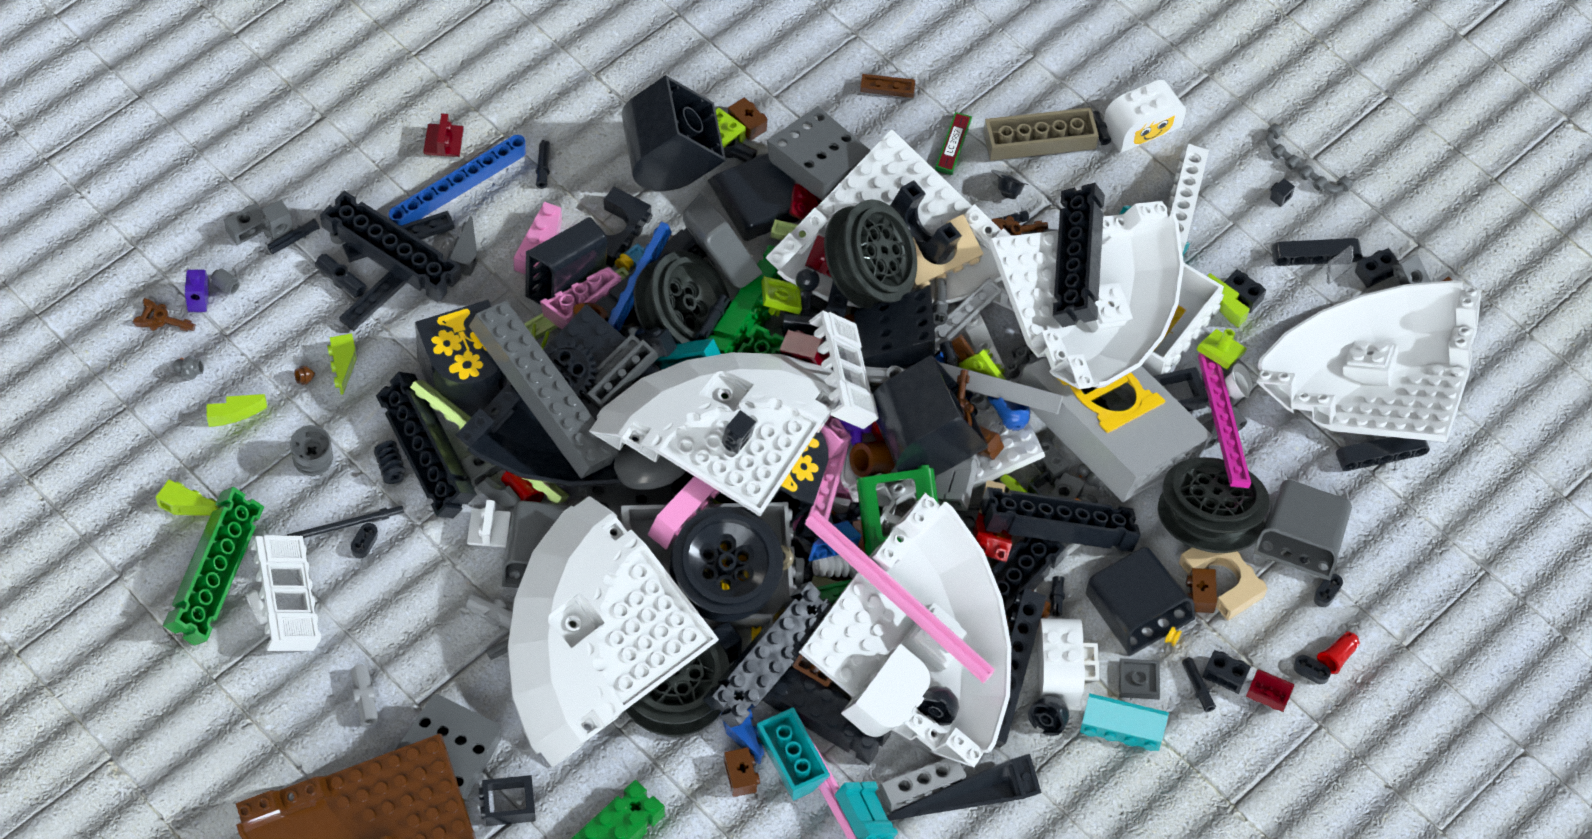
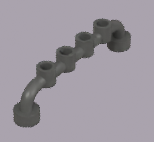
(1306, 171)
(979, 400)

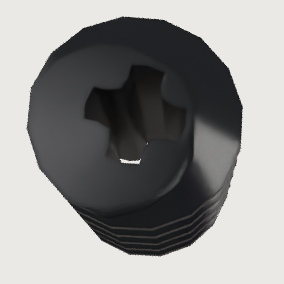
(390, 462)

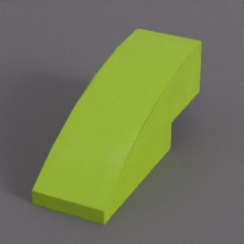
(1230, 306)
(235, 409)

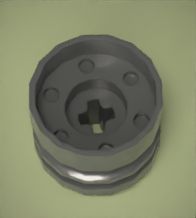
(311, 450)

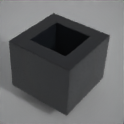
(1281, 192)

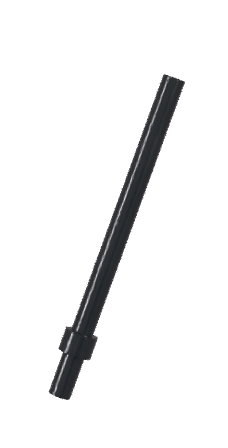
(382, 514)

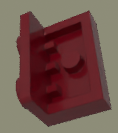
(1270, 690)

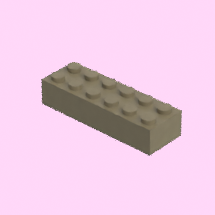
(1040, 134)

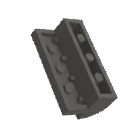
(620, 370)

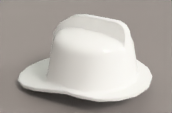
(1238, 382)

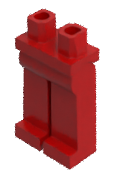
(993, 544)

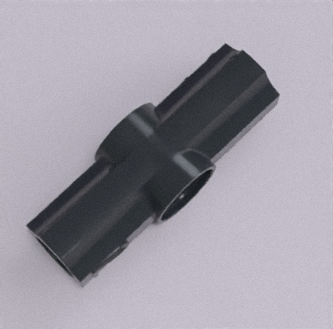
(739, 150)
(333, 270)

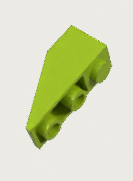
(344, 357)
(182, 501)

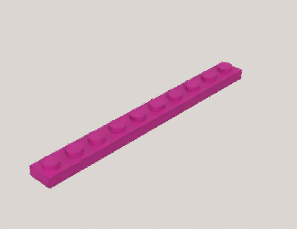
(1224, 422)

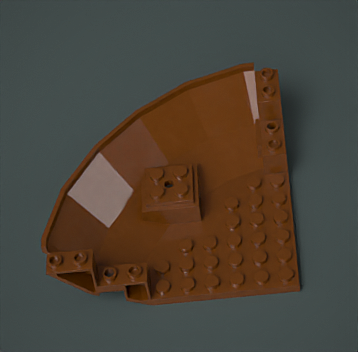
(387, 797)

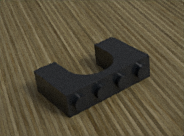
(633, 212)
(933, 247)

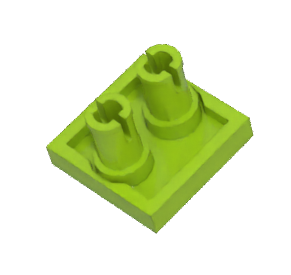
(983, 364)

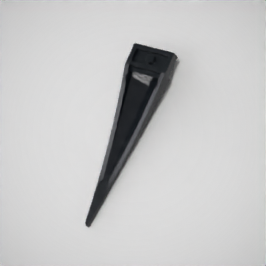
(1001, 783)

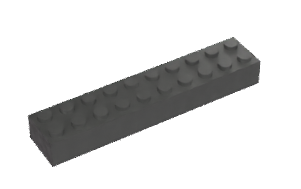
(542, 388)

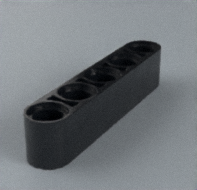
(1313, 251)
(1380, 452)

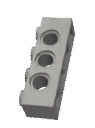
(898, 799)

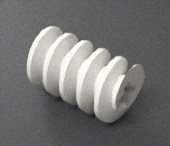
(833, 565)

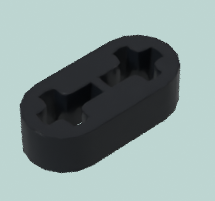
(367, 542)
(1332, 592)
(1312, 669)

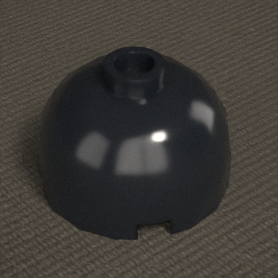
(940, 705)
(1049, 714)

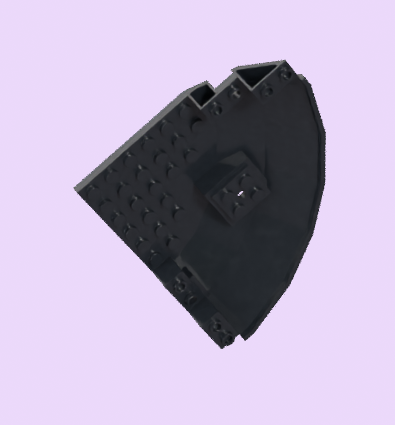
(516, 437)

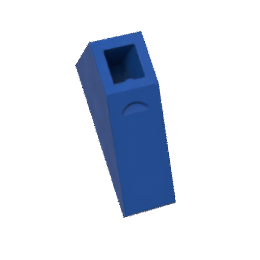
(823, 550)
(746, 736)

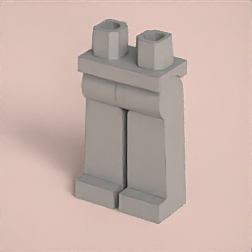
(958, 483)

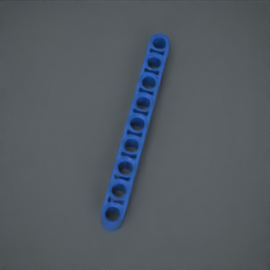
(432, 196)

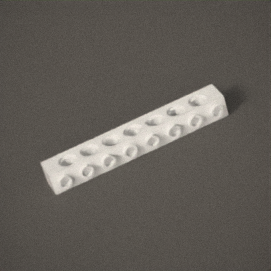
(1187, 188)

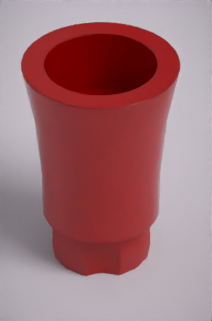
(522, 487)
(1339, 651)

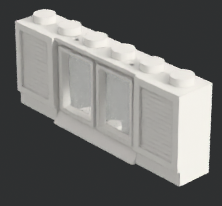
(849, 369)
(286, 593)

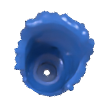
(1012, 415)

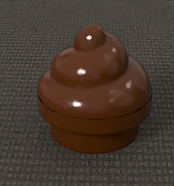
(303, 375)

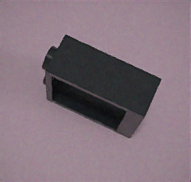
(1195, 383)
(512, 816)

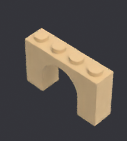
(965, 252)
(1247, 591)

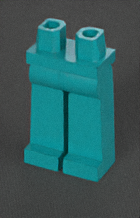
(864, 811)

